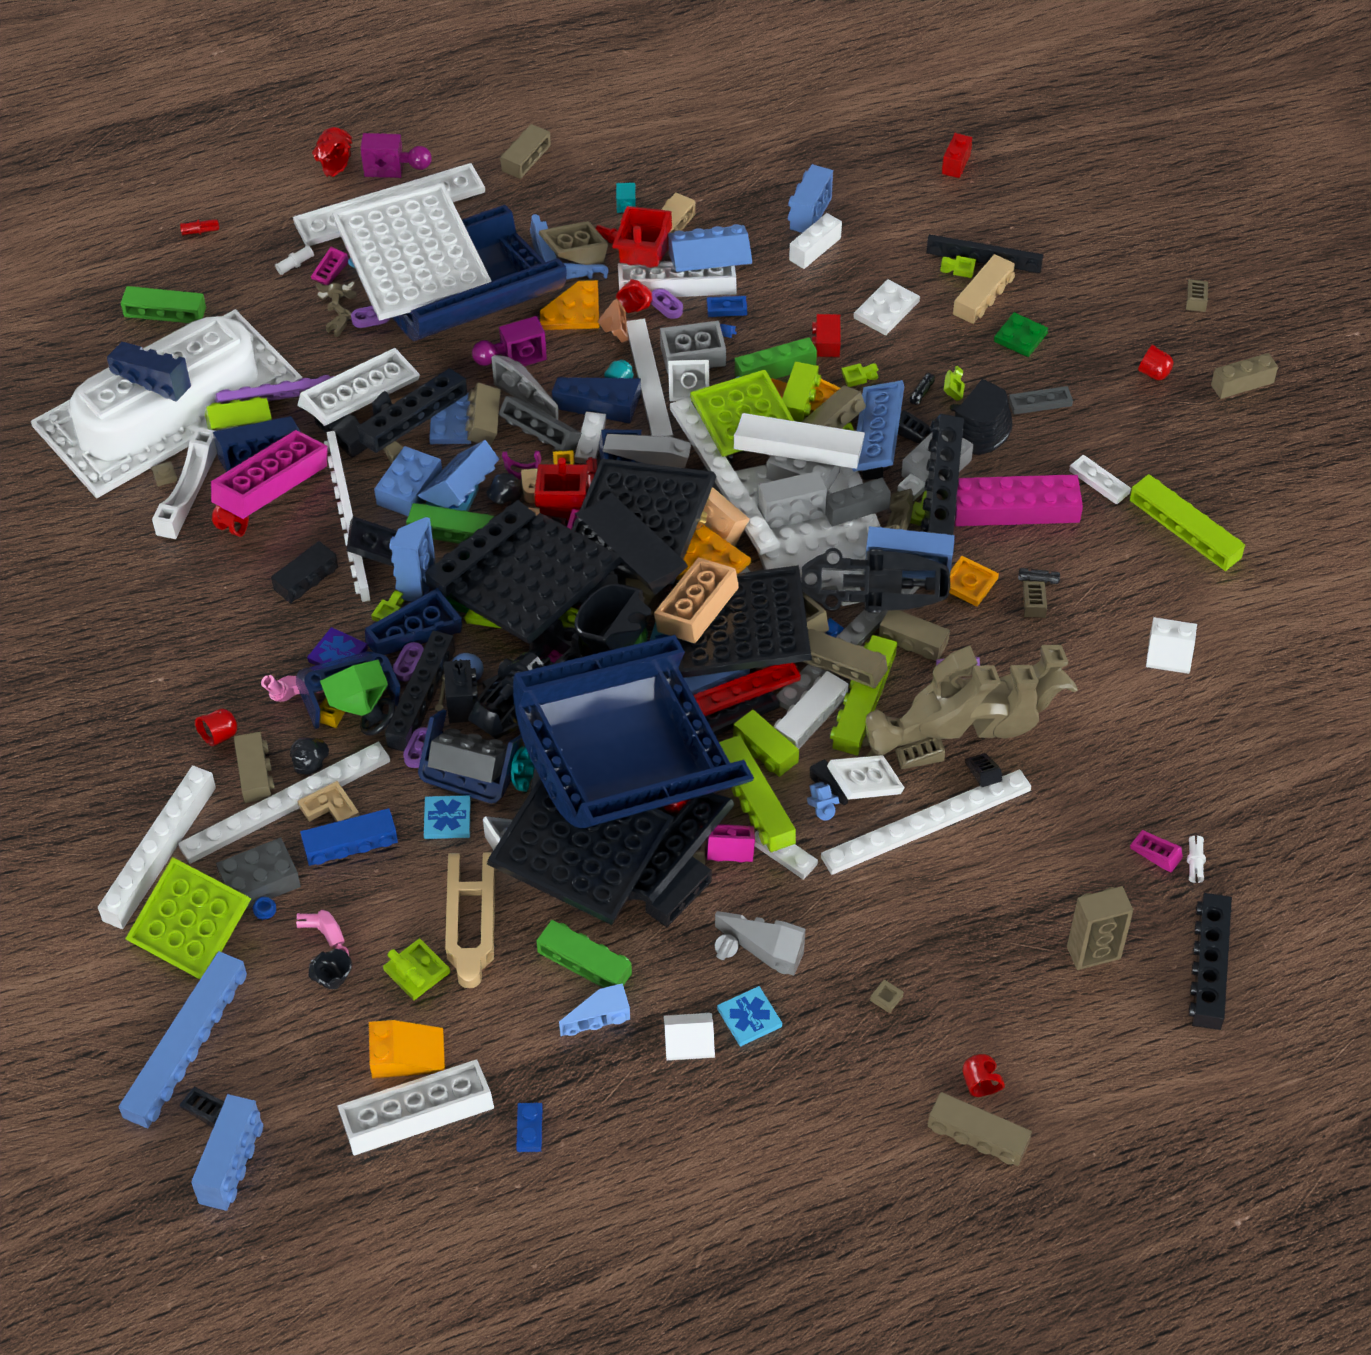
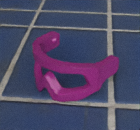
(509, 462)

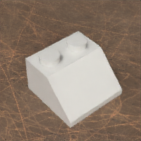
(1171, 645)

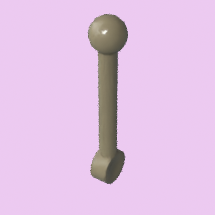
(439, 706)

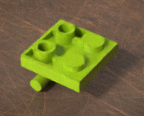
(416, 969)

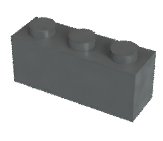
(857, 502)

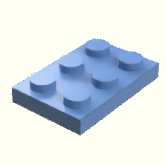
(450, 424)

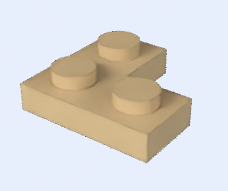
(328, 799)

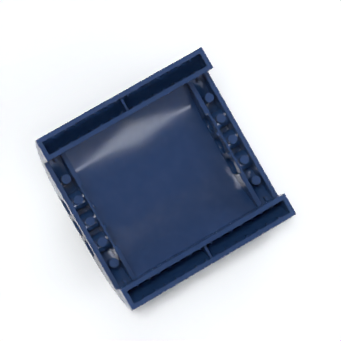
(512, 266)
(620, 734)

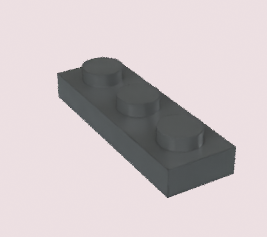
(1040, 400)

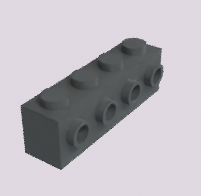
(540, 424)

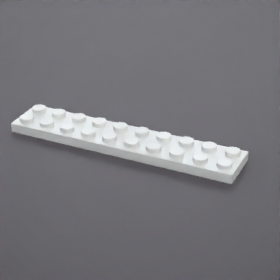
(320, 226)

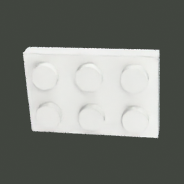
(886, 307)
(865, 777)

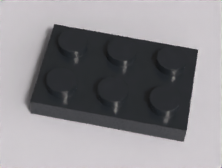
(370, 540)

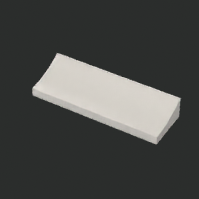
(681, 284)
(358, 386)
(799, 440)
(415, 1107)

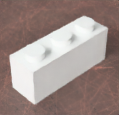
(815, 240)

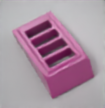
(328, 259)
(1170, 857)

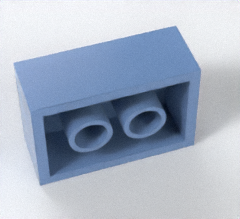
(810, 198)
(406, 479)

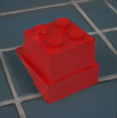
(643, 236)
(560, 488)

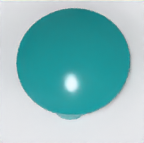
(522, 769)

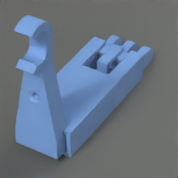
(548, 254)

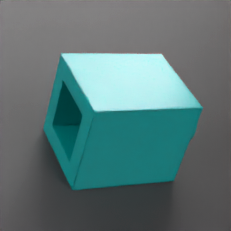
(625, 196)

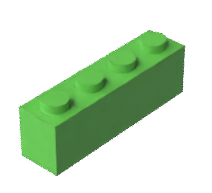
(163, 304)
(777, 360)
(447, 523)
(583, 955)

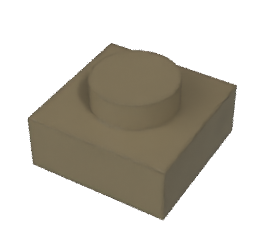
(164, 473)
(886, 996)

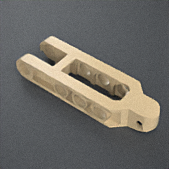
(470, 961)

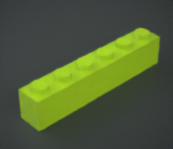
(1187, 522)
(860, 702)
(760, 801)

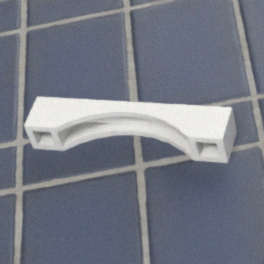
(174, 510)

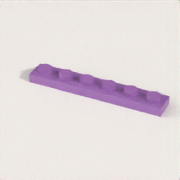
(272, 392)

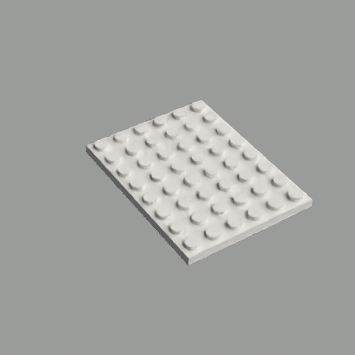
(410, 250)
(813, 537)

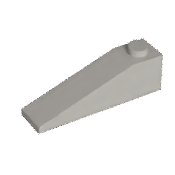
(518, 382)
(649, 449)
(775, 944)

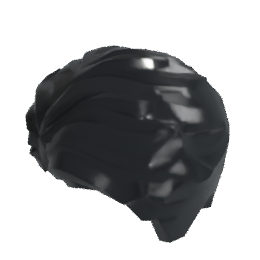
(504, 488)
(308, 755)
(330, 968)

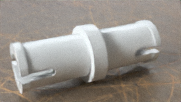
(294, 260)
(1196, 859)

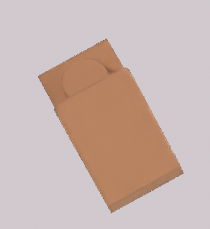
(615, 320)

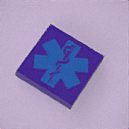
(336, 646)

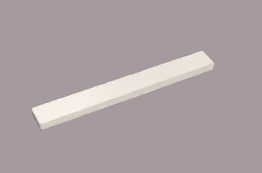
(650, 382)

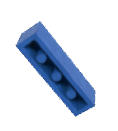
(349, 837)

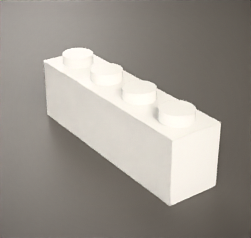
(812, 709)

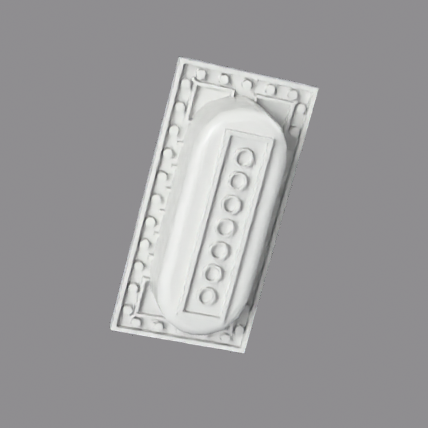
(122, 429)

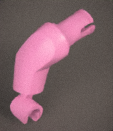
(282, 689)
(326, 924)

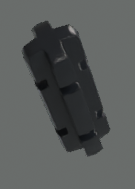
(922, 388)
(1039, 575)

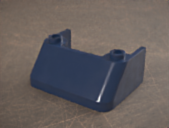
(309, 679)
(461, 784)

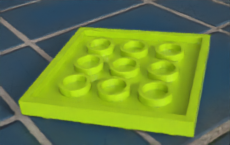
(724, 403)
(188, 918)

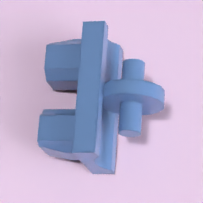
(822, 800)

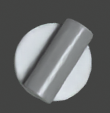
(726, 946)

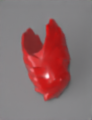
(333, 150)

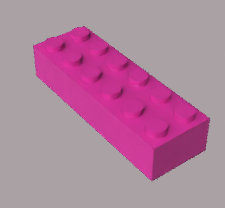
(268, 474)
(1018, 500)

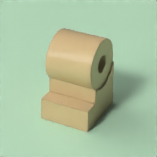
(528, 484)

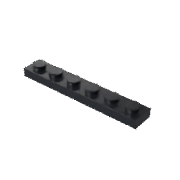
(983, 252)

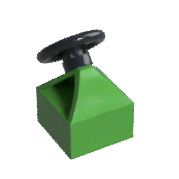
(358, 692)

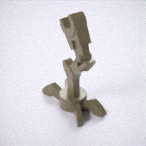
(336, 292)

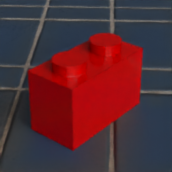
(957, 155)
(827, 335)

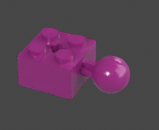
(384, 155)
(519, 340)

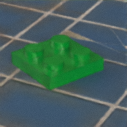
(1021, 334)

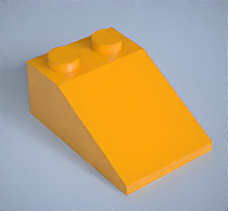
(405, 1049)

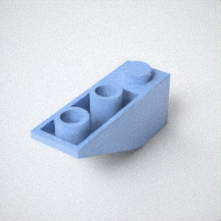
(602, 1008)

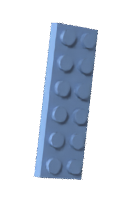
(880, 424)

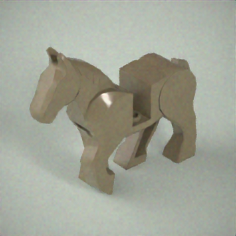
(993, 704)

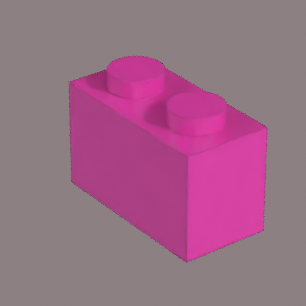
(731, 843)

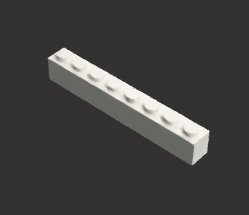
(156, 847)

